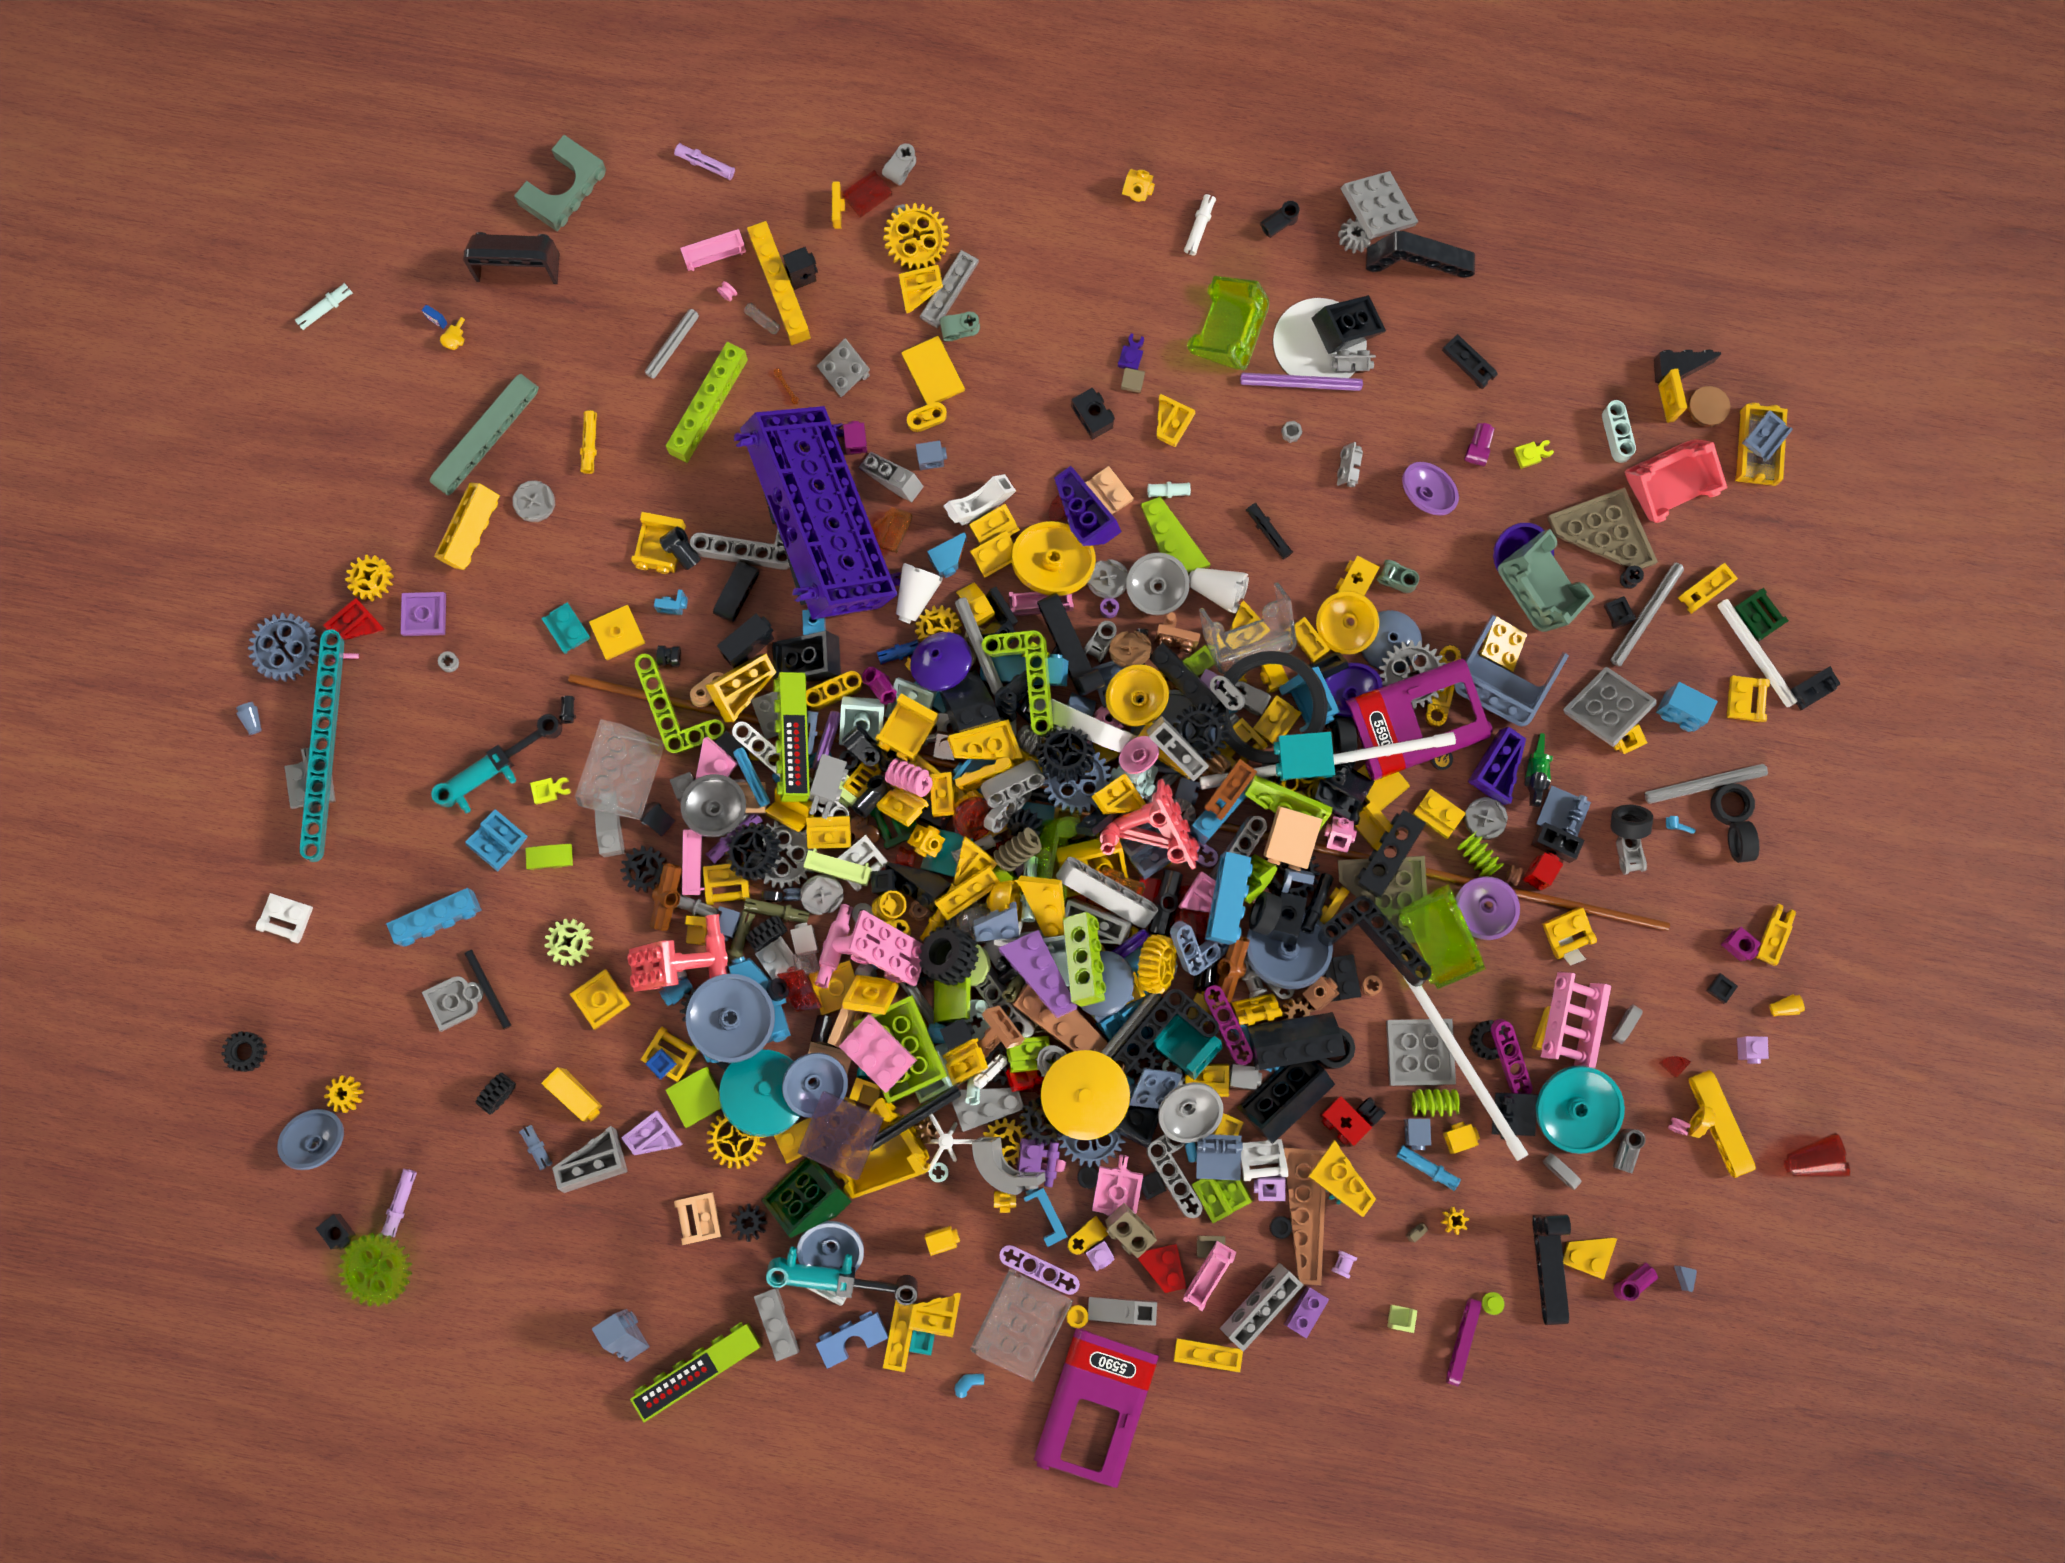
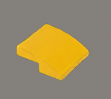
(1385, 789)

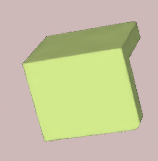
(1402, 1318)

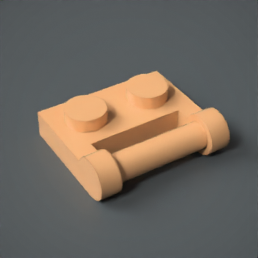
(704, 1216)

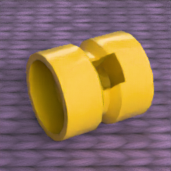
(889, 906)

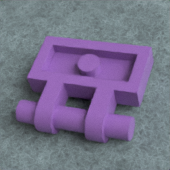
(1031, 1158)

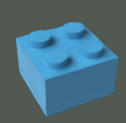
(1686, 707)

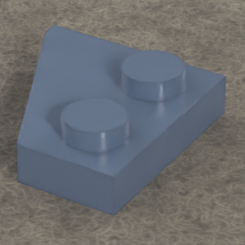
(997, 925)

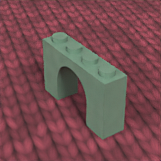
(556, 209)

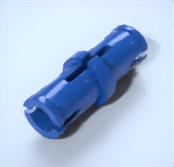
(897, 652)

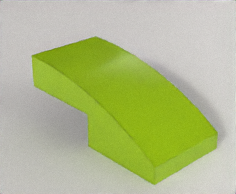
(1200, 661)
(549, 856)

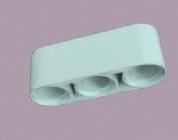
(1622, 423)

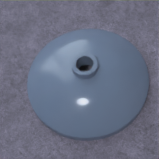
(1395, 624)
(1118, 982)
(828, 1076)
(305, 1132)
(816, 1251)

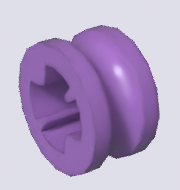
(1104, 612)

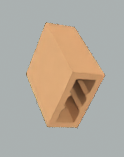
(1292, 838)

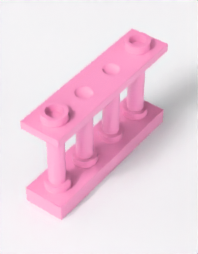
(1592, 1023)

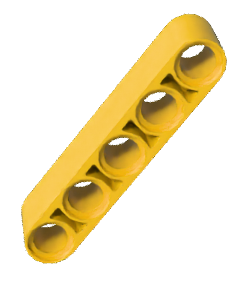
(1725, 1129)

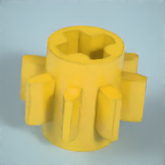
(1004, 1201)
(1448, 1222)

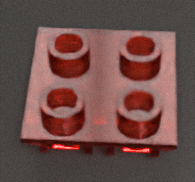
(800, 990)

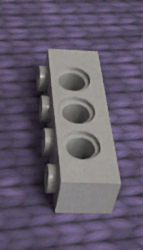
(1261, 1306)

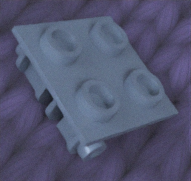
(1564, 810)
(1153, 1087)
(1219, 1157)

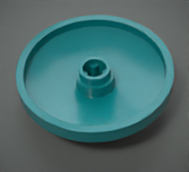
(754, 1095)
(1580, 1109)

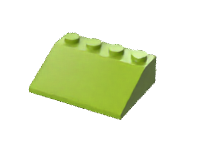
(908, 1028)

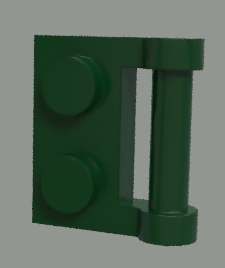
(1756, 618)
(903, 831)

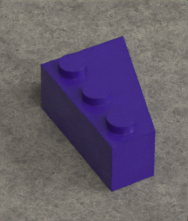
(1499, 765)

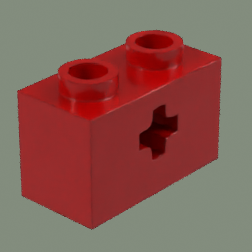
(1543, 871)
(1356, 1128)

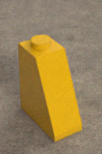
(572, 1094)

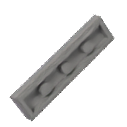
(952, 285)

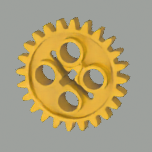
(909, 219)

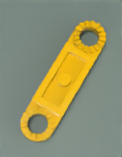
(1442, 703)

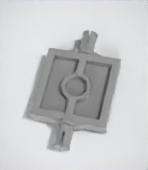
(296, 782)

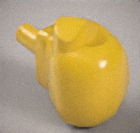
(453, 336)

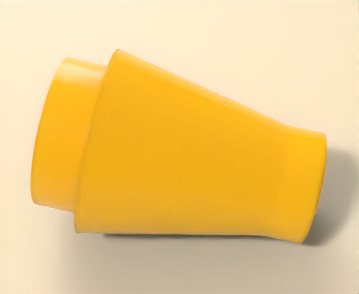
(1787, 1006)

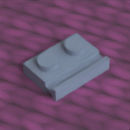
(1767, 436)

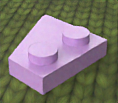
(651, 1136)

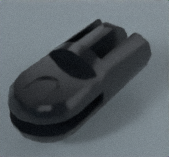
(1206, 977)

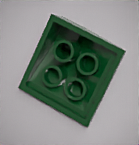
(805, 1198)

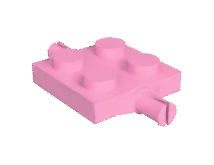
(1117, 1187)

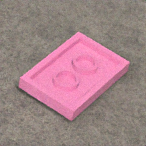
(877, 1053)

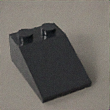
(1348, 323)
(809, 654)
(969, 704)

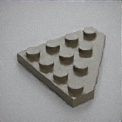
(1607, 529)
(1404, 889)

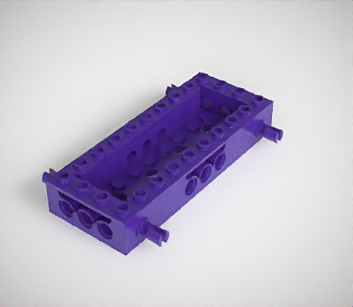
(804, 511)

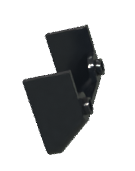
(511, 251)

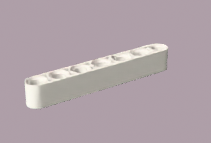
(767, 752)

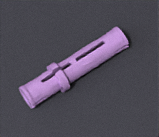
(697, 158)
(398, 1204)

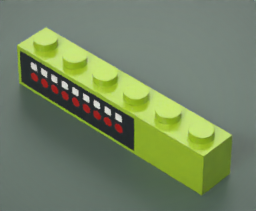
(793, 737)
(696, 1372)

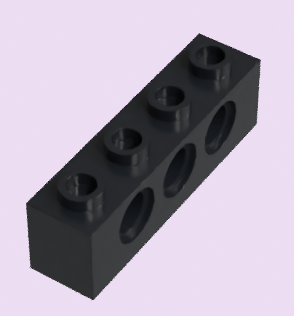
(1378, 884)

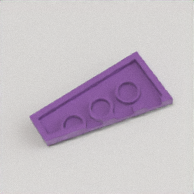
(1035, 964)

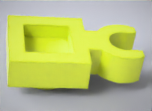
(1530, 454)
(546, 790)

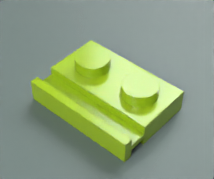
(1024, 1056)

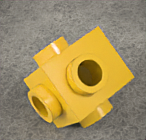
(1138, 185)
(926, 840)

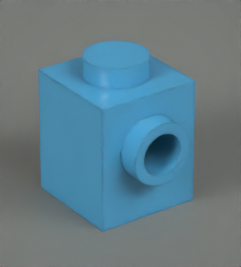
(812, 626)

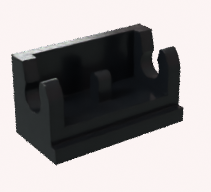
(1815, 688)

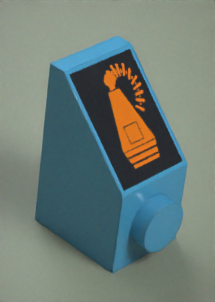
(947, 556)

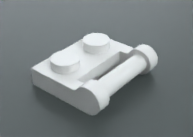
(861, 853)
(284, 910)
(1263, 1153)

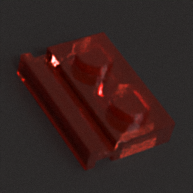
(867, 193)

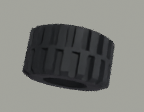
(960, 961)

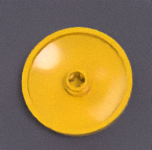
(1052, 559)
(1085, 1094)

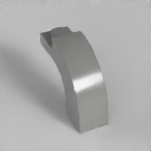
(997, 1172)

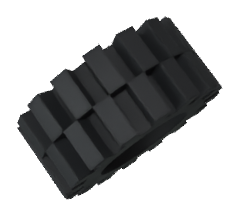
(766, 933)
(1477, 1042)
(231, 1051)
(495, 1093)

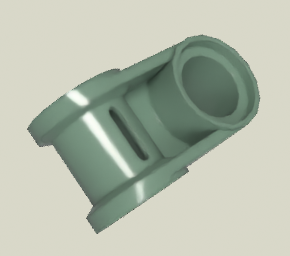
(957, 326)
(1397, 575)

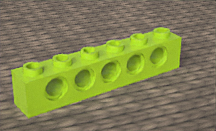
(707, 402)

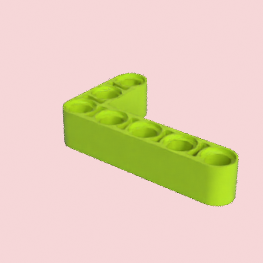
(1033, 674)
(668, 712)

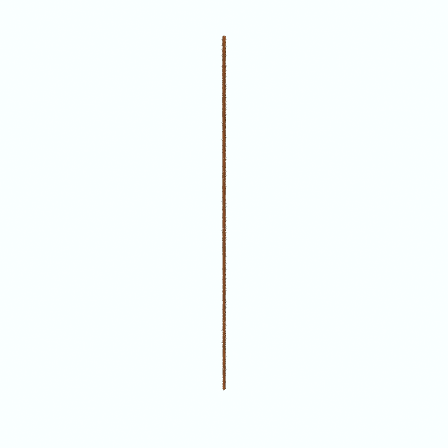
(1225, 826)

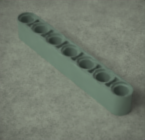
(484, 434)

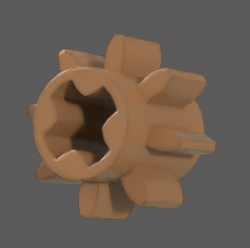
(926, 1130)

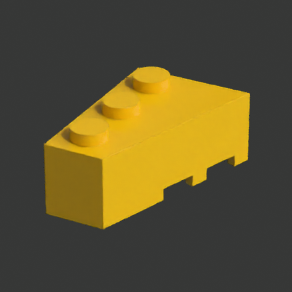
(738, 686)

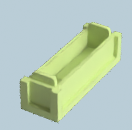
(837, 868)

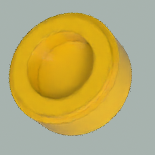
(1077, 1316)

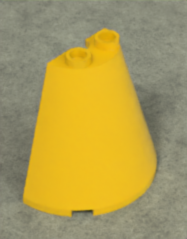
(891, 1162)

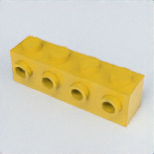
(467, 526)

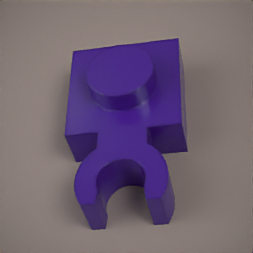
(1131, 356)

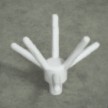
(945, 1141)

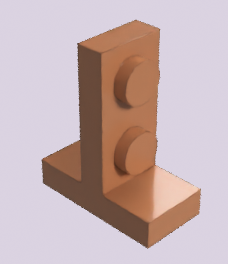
(1000, 1030)

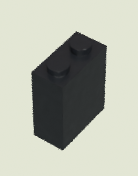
(746, 641)

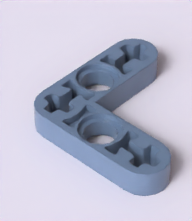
(1196, 952)

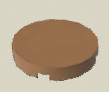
(1709, 406)
(1130, 649)

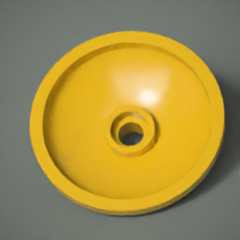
(1334, 626)
(1130, 686)

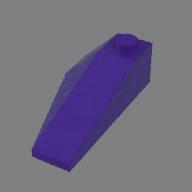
(1085, 512)

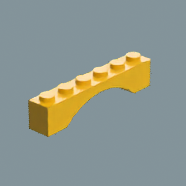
(779, 283)

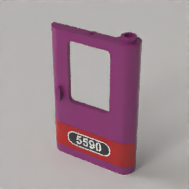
(1388, 718)
(1105, 1375)

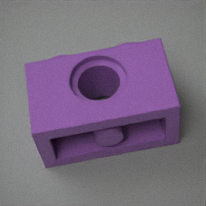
(1306, 1312)

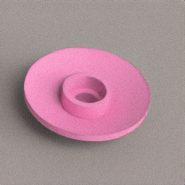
(1138, 755)

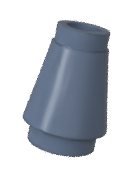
(249, 717)

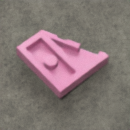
(1199, 894)

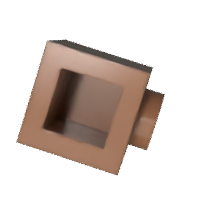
(1321, 992)

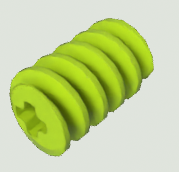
(1480, 855)
(1435, 1101)

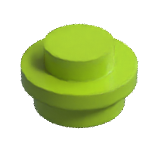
(1493, 1303)

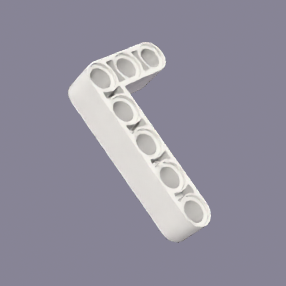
(1097, 731)

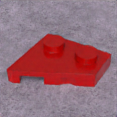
(354, 621)
(1164, 1267)

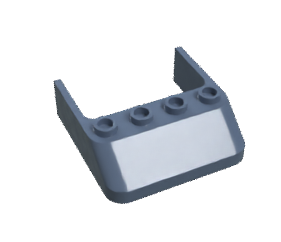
(1502, 690)

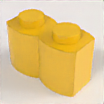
(942, 1240)

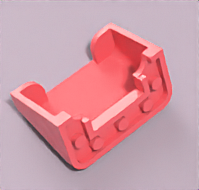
(1676, 477)

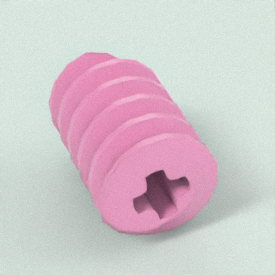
(908, 777)

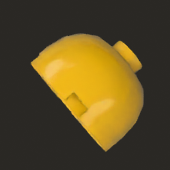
(1003, 895)

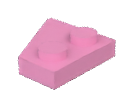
(714, 760)

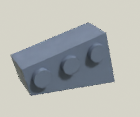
(621, 1335)

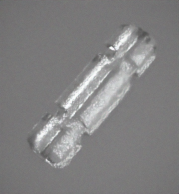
(761, 318)

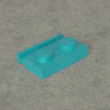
(566, 628)

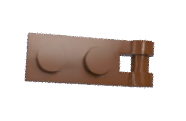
(1230, 788)

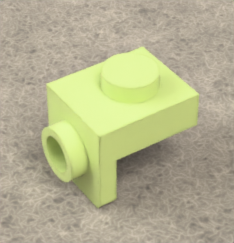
(846, 797)

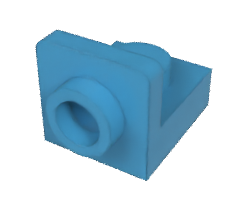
(669, 606)

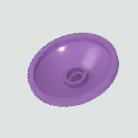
(1430, 488)
(1485, 921)

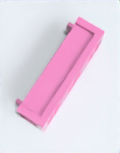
(713, 249)
(1026, 603)
(691, 863)
(1209, 1275)

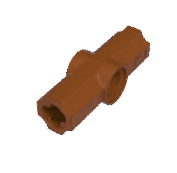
(666, 897)
(1232, 967)

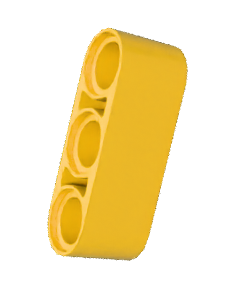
(841, 683)

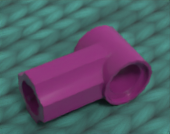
(1478, 449)
(879, 684)
(1636, 1281)

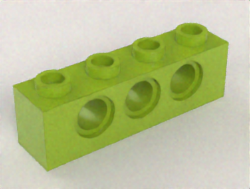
(1074, 929)

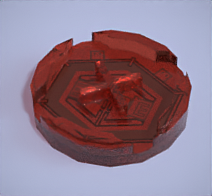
(970, 817)

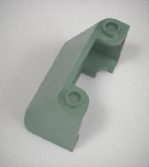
(1542, 585)

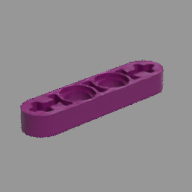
(1231, 1023)
(1512, 1058)
(1463, 1342)

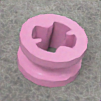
(726, 291)
(1679, 1126)

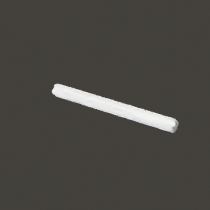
(1757, 653)

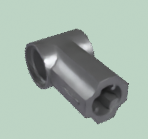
(1627, 1153)

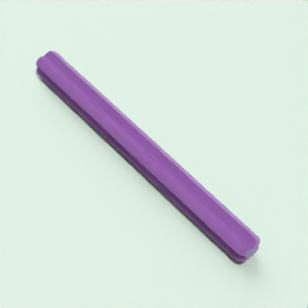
(1301, 381)

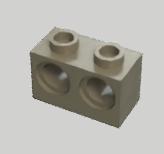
(1134, 1227)

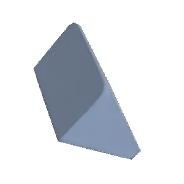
(1686, 1277)

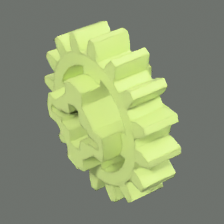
(576, 937)

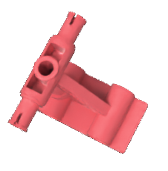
(1161, 814)
(658, 964)

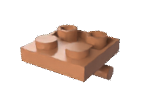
(1179, 638)

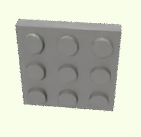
(1379, 205)
(1610, 706)
(1418, 1054)

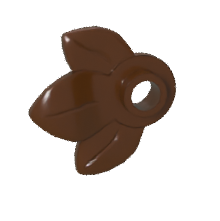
(860, 828)

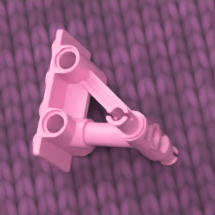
(870, 943)

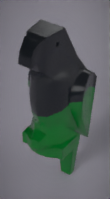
(1538, 773)

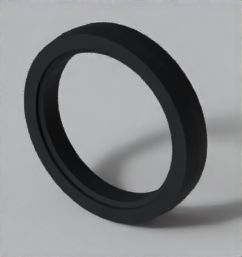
(1299, 666)

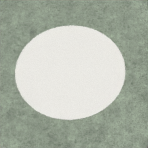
(1300, 346)

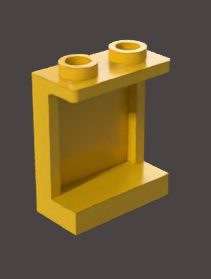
(649, 550)
(907, 728)

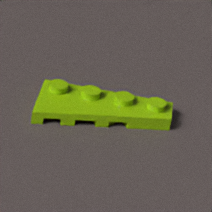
(1171, 536)
(1272, 795)

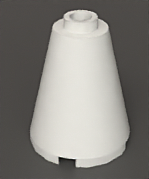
(1220, 586)
(915, 592)

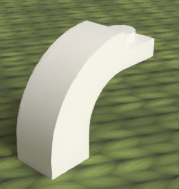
(981, 502)

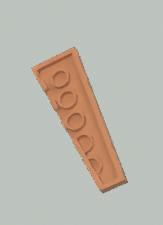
(1069, 1029)
(1306, 1213)

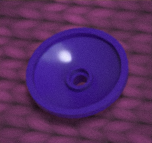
(1513, 539)
(947, 667)
(1352, 683)

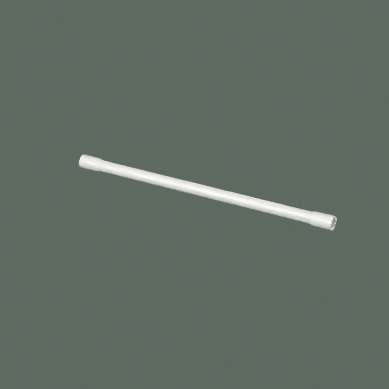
(1435, 741)
(1511, 1140)

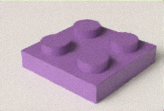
(423, 614)

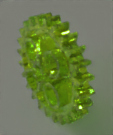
(393, 1278)

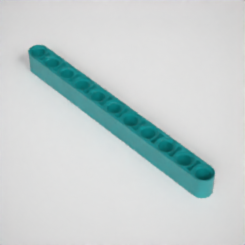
(326, 755)

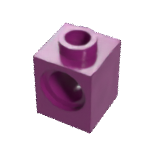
(855, 438)
(1731, 944)

